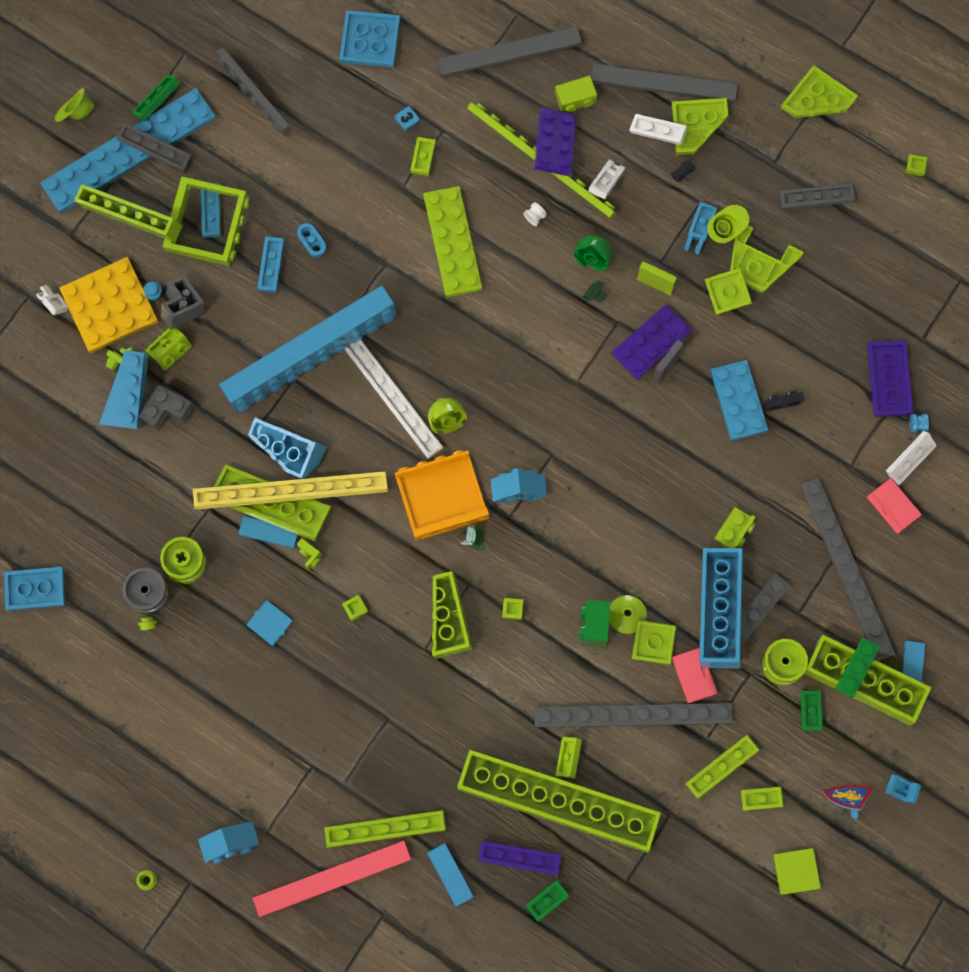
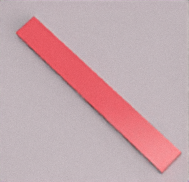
(331, 879)

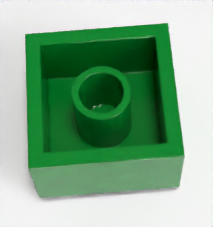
(596, 623)

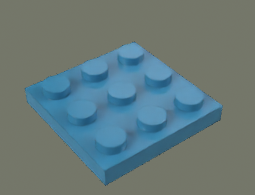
(369, 39)

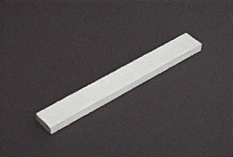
(394, 399)

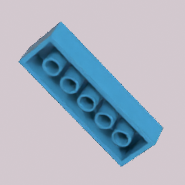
(721, 608)

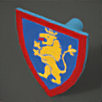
(849, 797)

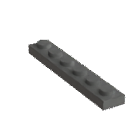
(249, 87)

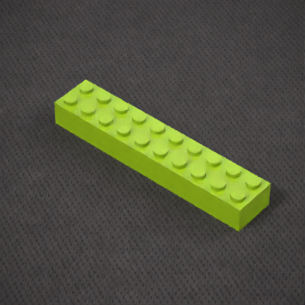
(558, 801)

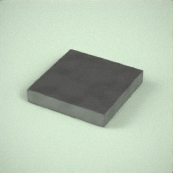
(668, 361)

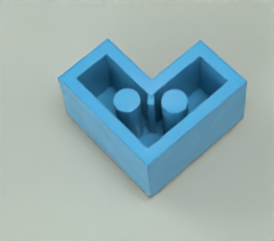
(518, 485)
(228, 841)

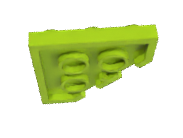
(818, 95)
(701, 119)

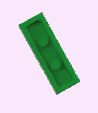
(156, 97)
(857, 668)

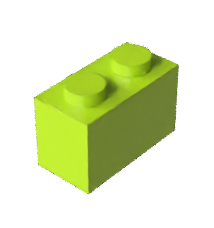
(576, 94)

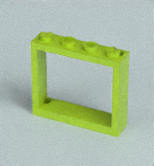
(234, 235)

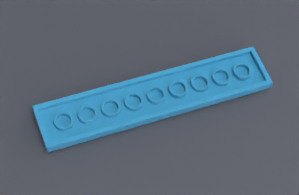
(117, 159)

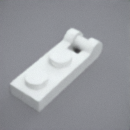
(606, 179)

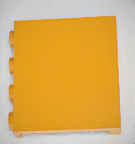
(441, 495)

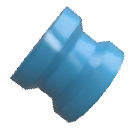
(919, 423)

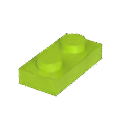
(423, 156)
(568, 757)
(761, 798)

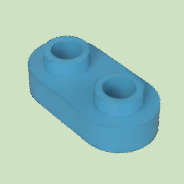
(312, 241)

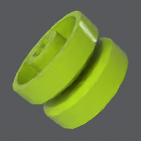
(175, 552)
(777, 671)

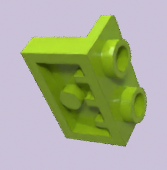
(168, 348)
(734, 529)

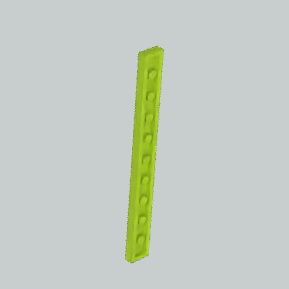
(521, 143)

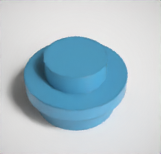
(152, 290)

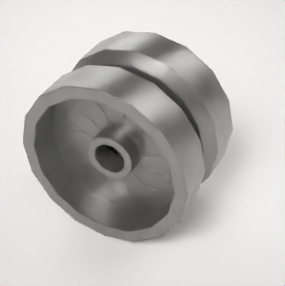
(149, 580)

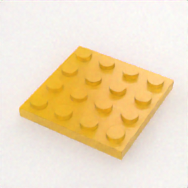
(108, 305)

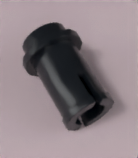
(686, 167)

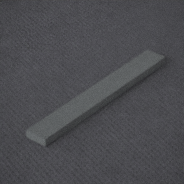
(509, 52)
(663, 83)

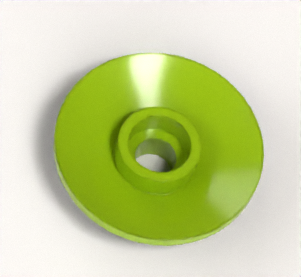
(622, 623)

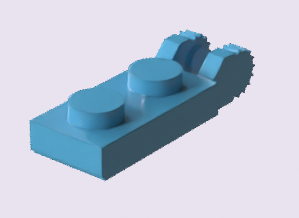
(699, 226)

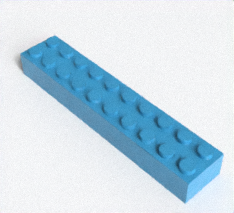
(309, 349)

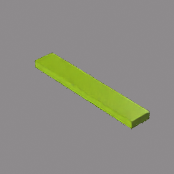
(385, 829)

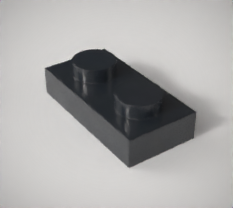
(791, 399)

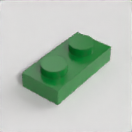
(811, 710)
(547, 901)

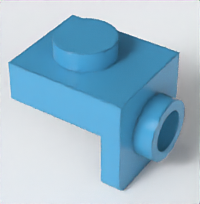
(903, 789)

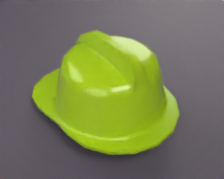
(76, 108)
(728, 223)

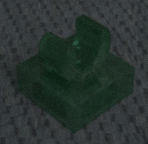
(595, 292)
(474, 537)

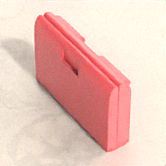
(894, 506)
(695, 681)

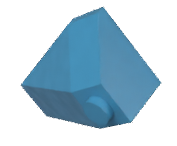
(291, 451)

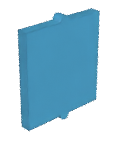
(269, 623)

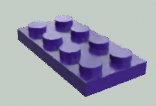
(555, 142)
(651, 342)
(889, 378)

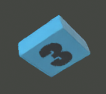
(407, 118)

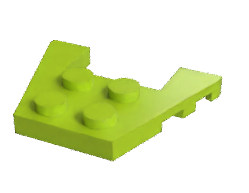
(757, 267)

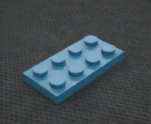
(738, 400)

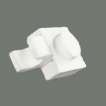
(53, 302)

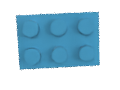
(34, 588)

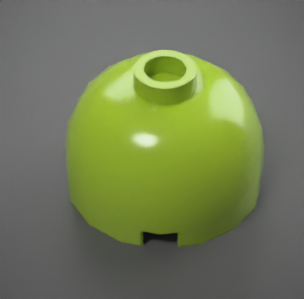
(446, 415)

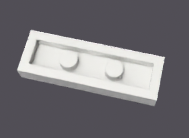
(658, 129)
(911, 458)

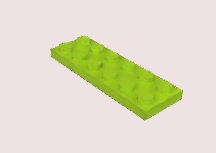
(452, 242)
(296, 516)

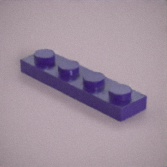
(519, 858)

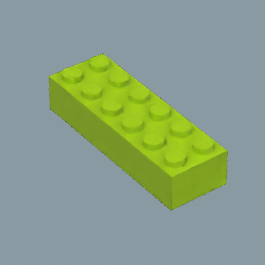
(881, 687)

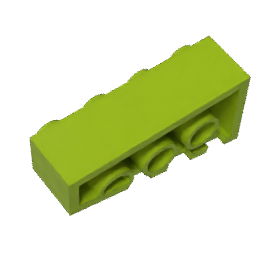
(450, 627)

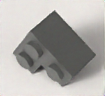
(183, 304)
(165, 404)

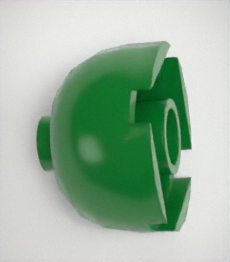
(593, 251)

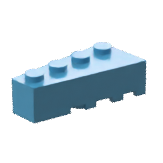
(127, 392)

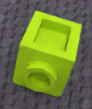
(308, 550)

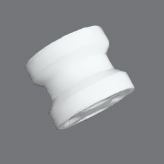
(534, 214)

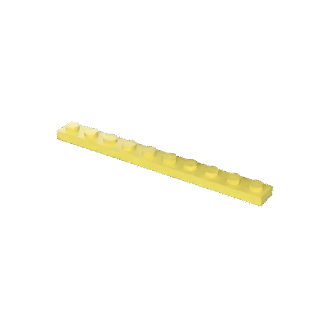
(289, 490)

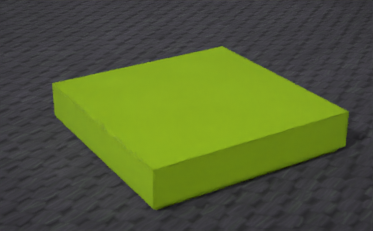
(656, 278)
(728, 291)
(653, 642)
(796, 871)

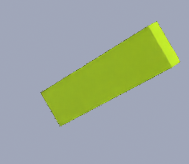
(722, 766)

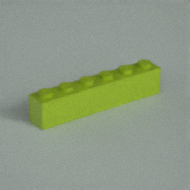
(128, 213)

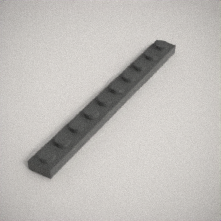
(846, 567)
(633, 715)

